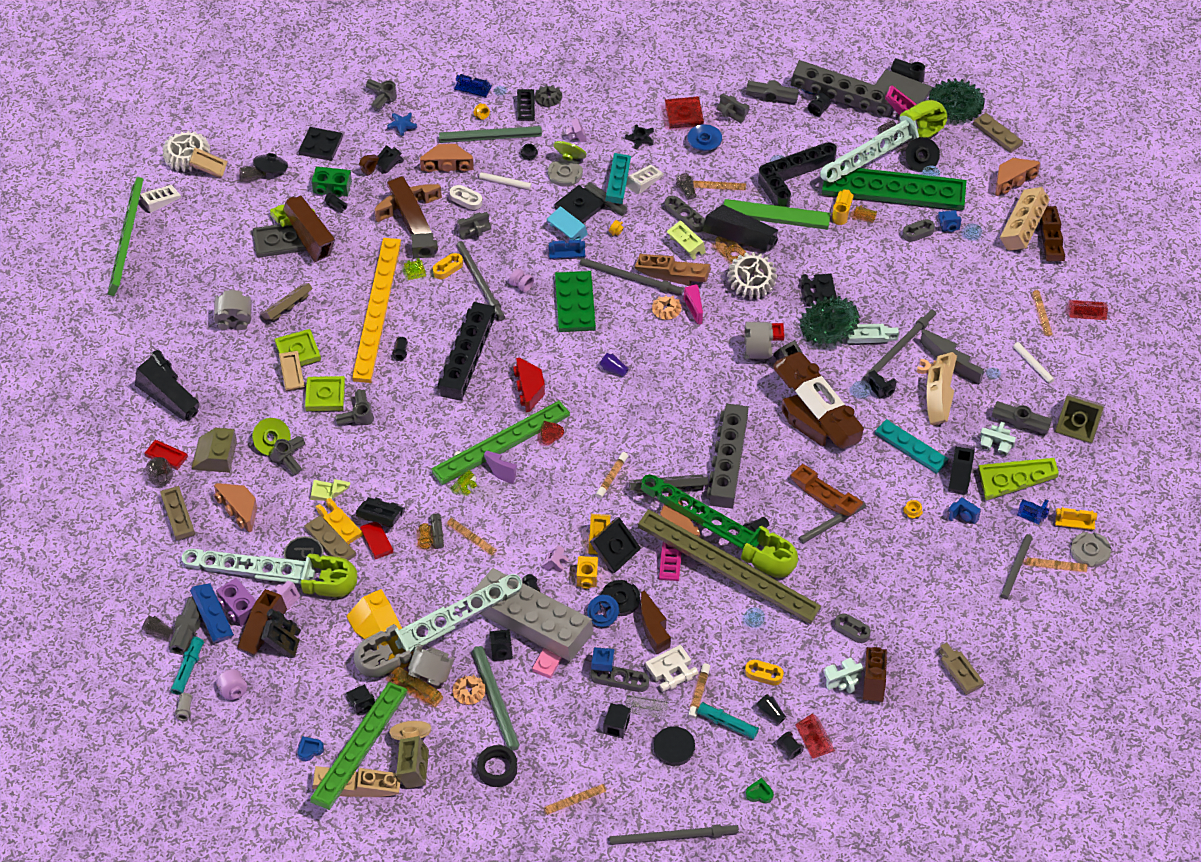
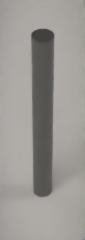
(826, 525)
(1016, 566)

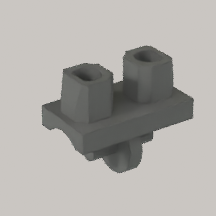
(732, 108)
(474, 225)

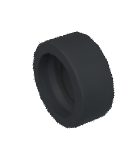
(502, 779)

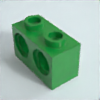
(331, 181)

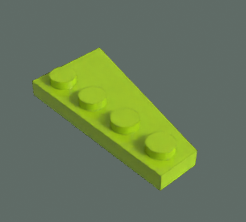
(1009, 477)

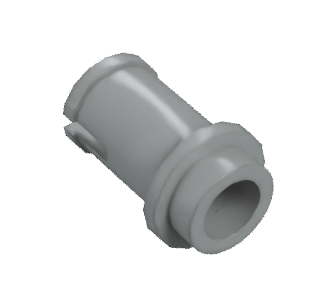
(183, 711)

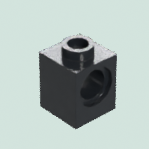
(617, 720)

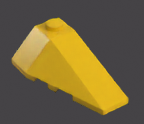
(374, 615)

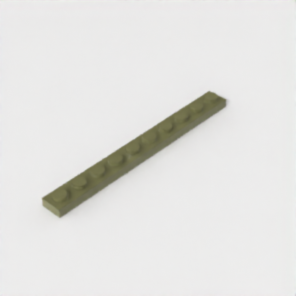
(729, 566)

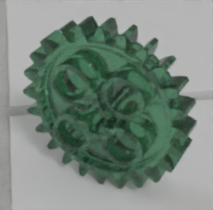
(959, 99)
(829, 321)

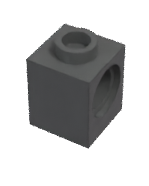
(423, 245)

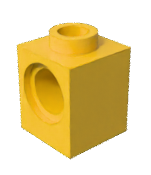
(584, 566)

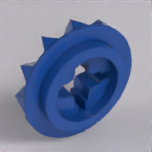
(594, 608)

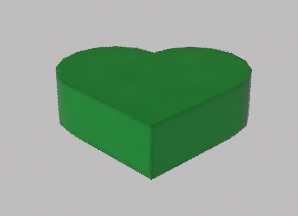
(760, 792)

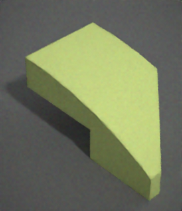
(324, 490)

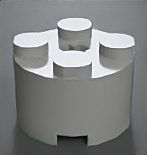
(232, 310)
(758, 340)
(430, 664)

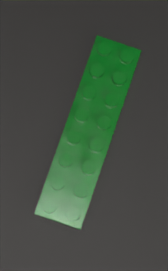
(900, 188)

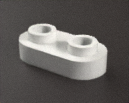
(468, 197)

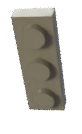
(998, 132)
(287, 302)
(177, 513)
(329, 539)

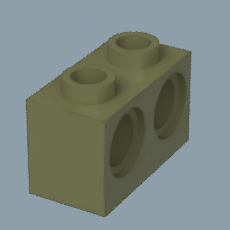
(412, 762)

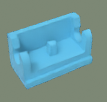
(567, 224)

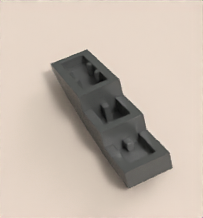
(938, 346)

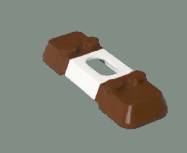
(835, 418)

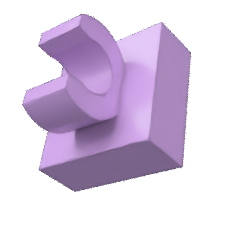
(576, 131)
(553, 558)
(289, 593)

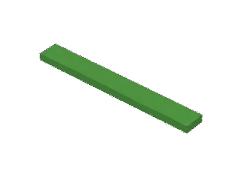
(125, 236)
(499, 442)
(358, 746)

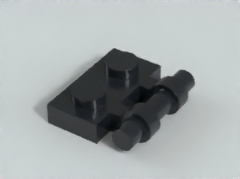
(822, 283)
(380, 511)
(279, 637)

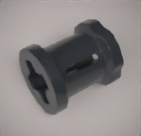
(790, 745)

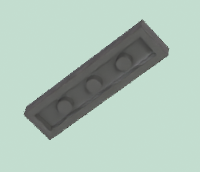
(696, 481)

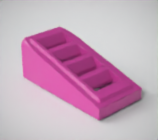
(903, 102)
(693, 302)
(669, 550)

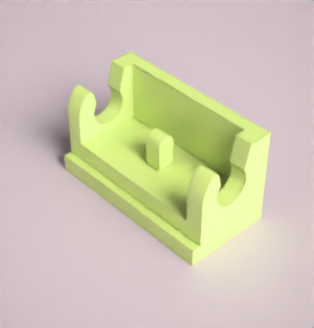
(687, 239)

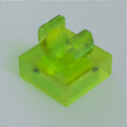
(414, 269)
(463, 481)

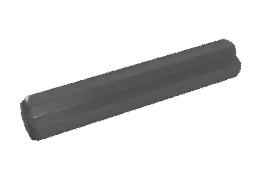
(599, 193)

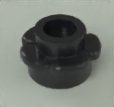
(529, 151)

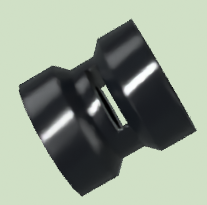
(819, 104)

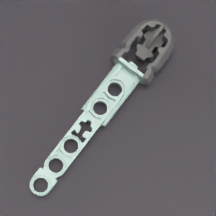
(367, 660)

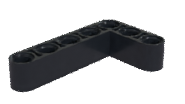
(773, 174)

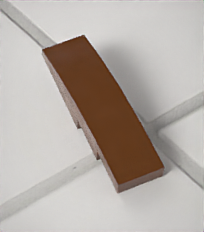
(408, 206)
(1051, 234)

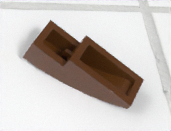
(654, 624)

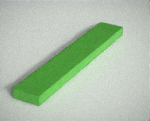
(781, 214)

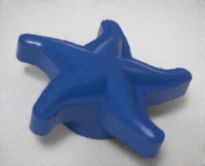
(401, 123)

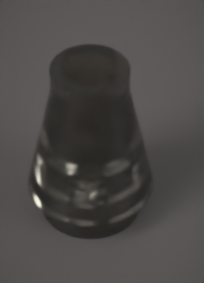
(250, 173)
(686, 185)
(156, 627)

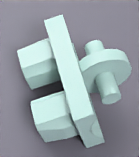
(998, 435)
(844, 678)

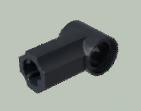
(914, 71)

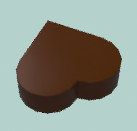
(368, 163)

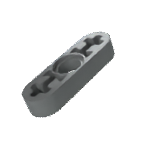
(681, 207)
(633, 686)

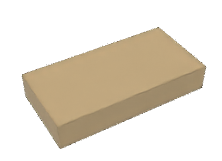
(207, 162)
(291, 370)

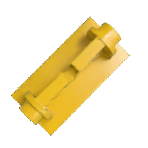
(1075, 519)

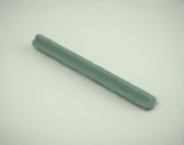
(488, 134)
(495, 698)

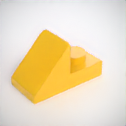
(597, 524)

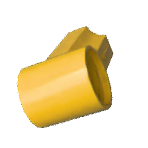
(842, 207)

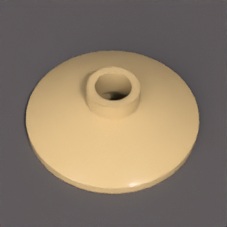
(410, 729)

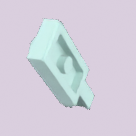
(873, 334)

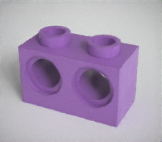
(241, 600)

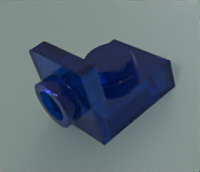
(1033, 512)

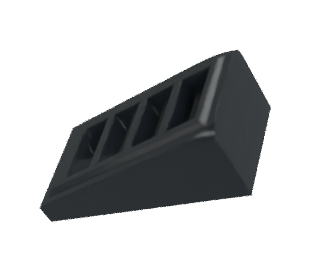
(525, 94)

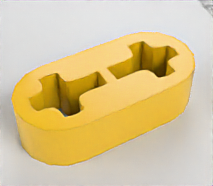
(448, 266)
(764, 672)

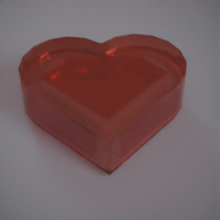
(550, 432)

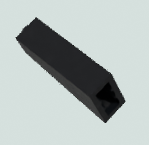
(740, 228)
(165, 390)

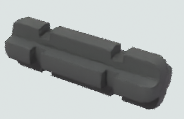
(437, 532)

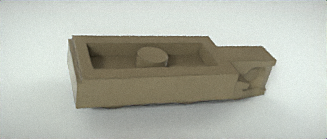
(960, 669)

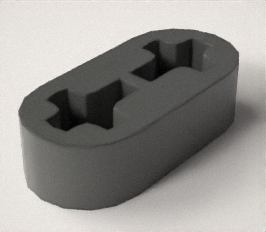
(918, 230)
(852, 628)

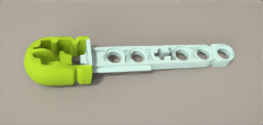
(930, 119)
(336, 582)

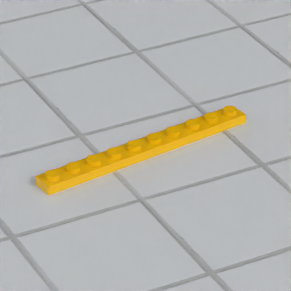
(376, 310)

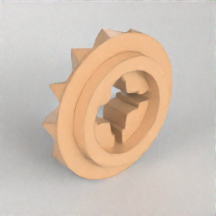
(669, 312)
(461, 693)

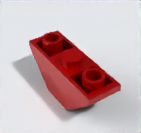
(530, 383)

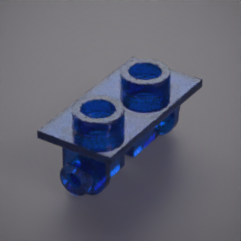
(476, 87)

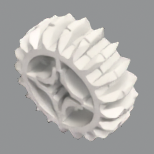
(183, 146)
(764, 283)

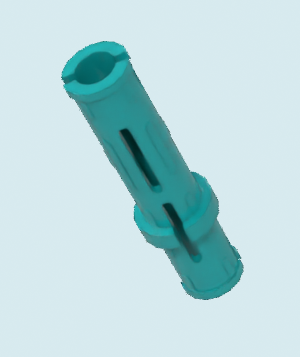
(190, 658)
(727, 720)

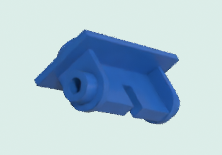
(560, 249)

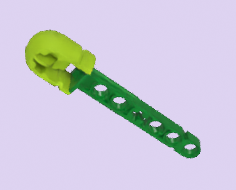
(778, 555)

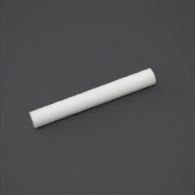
(506, 181)
(1033, 362)

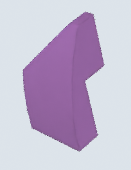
(501, 469)

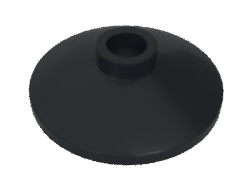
(927, 148)
(270, 163)

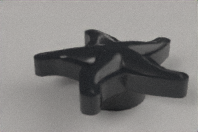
(640, 136)

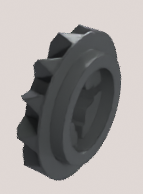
(542, 98)

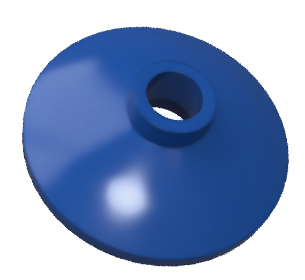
(704, 137)

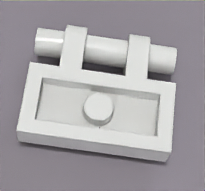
(668, 663)

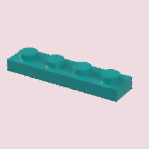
(618, 178)
(911, 446)

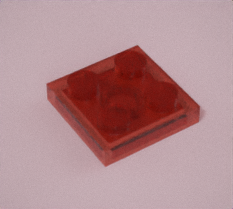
(684, 112)

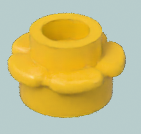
(481, 111)
(616, 228)
(913, 504)

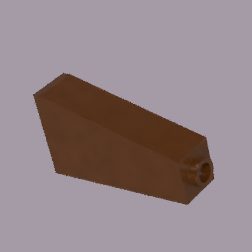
(309, 228)

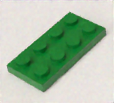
(575, 301)

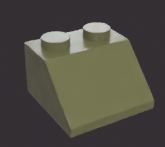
(1080, 418)
(215, 450)

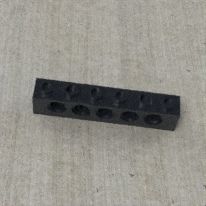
(467, 351)

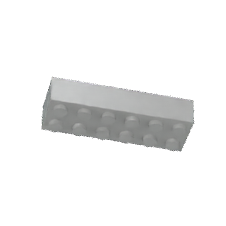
(537, 617)

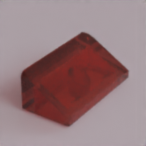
(1088, 310)
(814, 736)

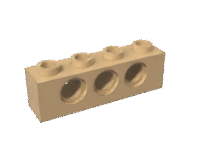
(1024, 218)

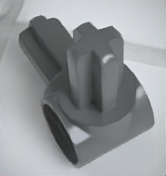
(385, 90)
(360, 408)
(283, 452)

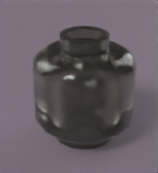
(159, 471)

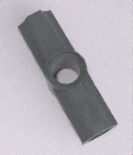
(772, 91)
(1021, 417)
(185, 627)

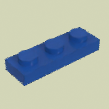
(211, 612)

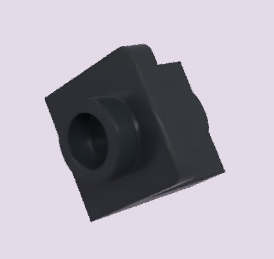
(388, 158)
(879, 385)
(501, 645)
(360, 699)

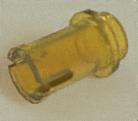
(868, 214)
(425, 540)

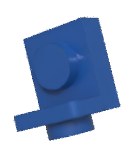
(949, 220)
(965, 509)
(602, 659)

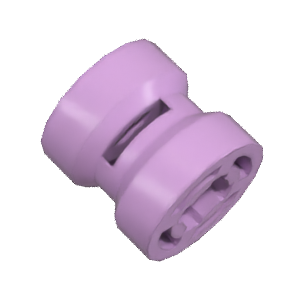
(522, 280)

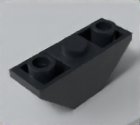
(961, 468)

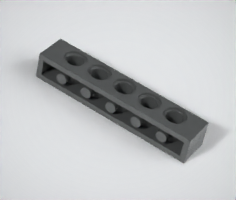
(841, 88)
(729, 456)

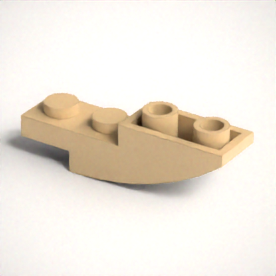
(939, 390)
(364, 783)

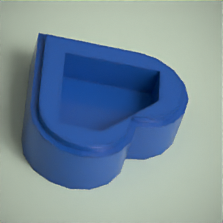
(309, 748)

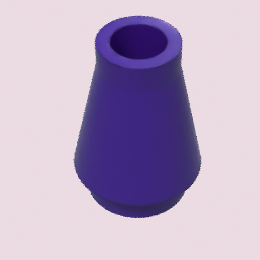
(613, 364)

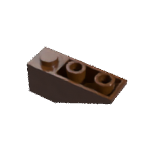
(803, 419)
(252, 634)
(875, 674)

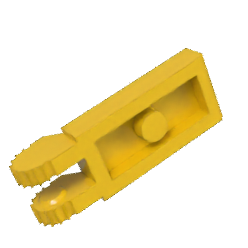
(339, 521)

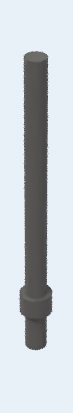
(483, 285)
(664, 286)
(921, 323)
(715, 831)

